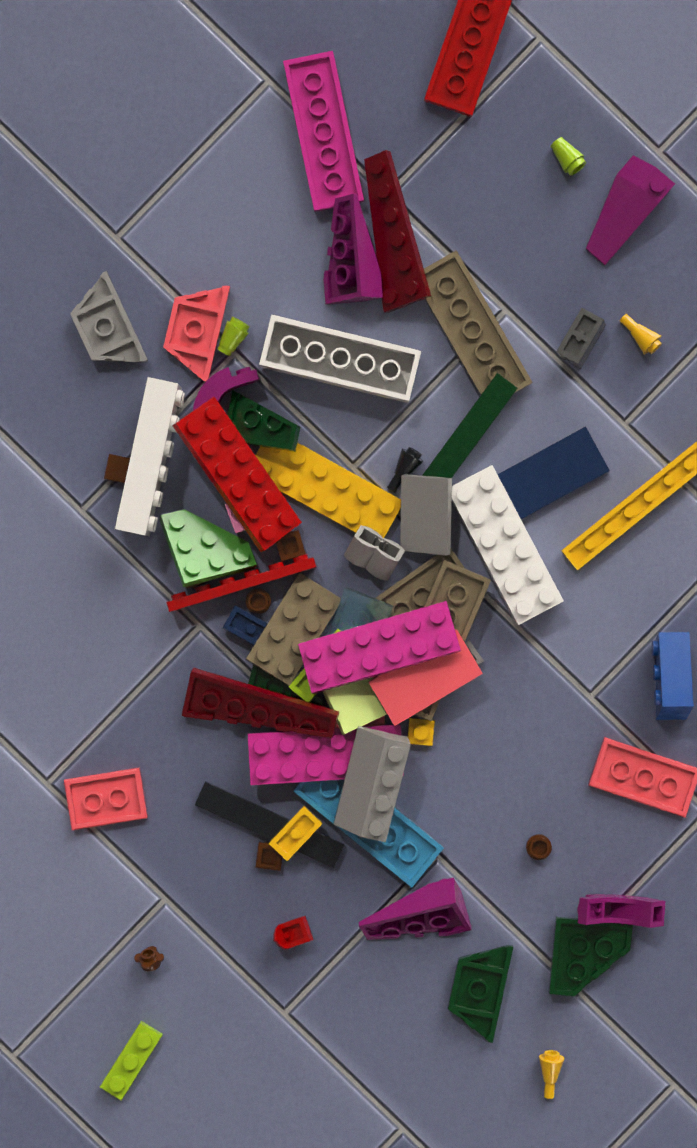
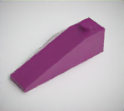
(630, 200)
(353, 263)
(429, 909)

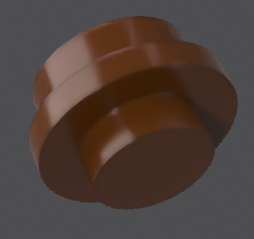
(258, 601)
(538, 847)

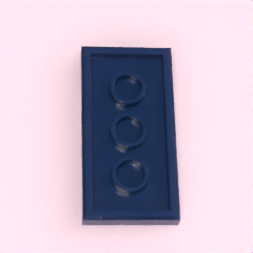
(553, 472)

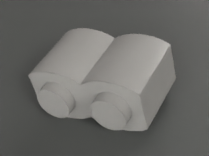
(374, 553)

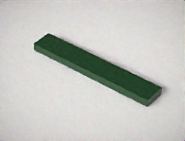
(472, 428)

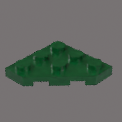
(584, 953)

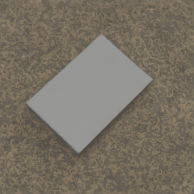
(426, 514)

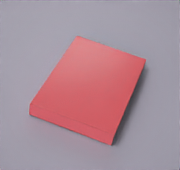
(105, 798)

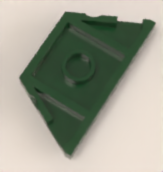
(480, 989)

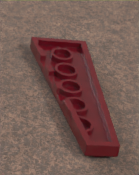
(394, 239)
(236, 702)

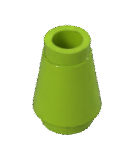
(568, 157)
(233, 334)

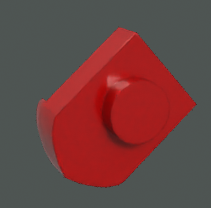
(292, 933)

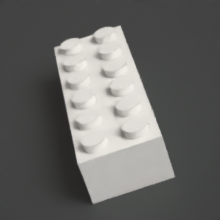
(340, 358)
(149, 456)
(504, 545)

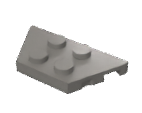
(106, 326)

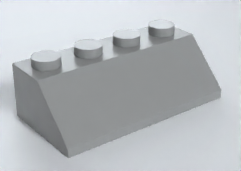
(372, 783)

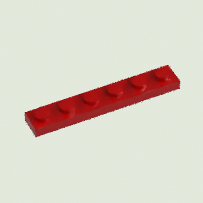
(251, 579)

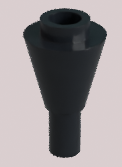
(408, 462)

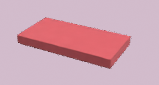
(420, 685)
(644, 777)

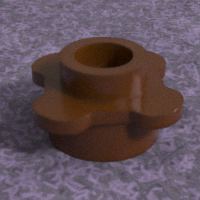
(149, 959)

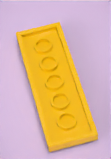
(330, 489)

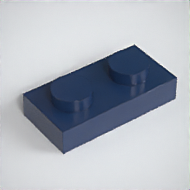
(244, 625)

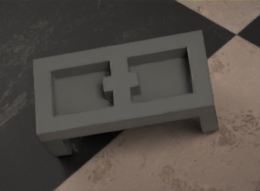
(581, 338)

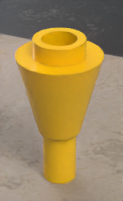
(645, 338)
(551, 1064)

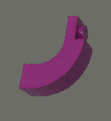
(223, 382)
(621, 909)

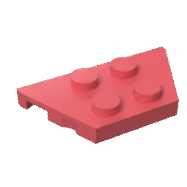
(196, 329)

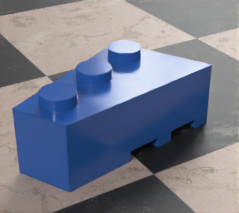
(672, 675)

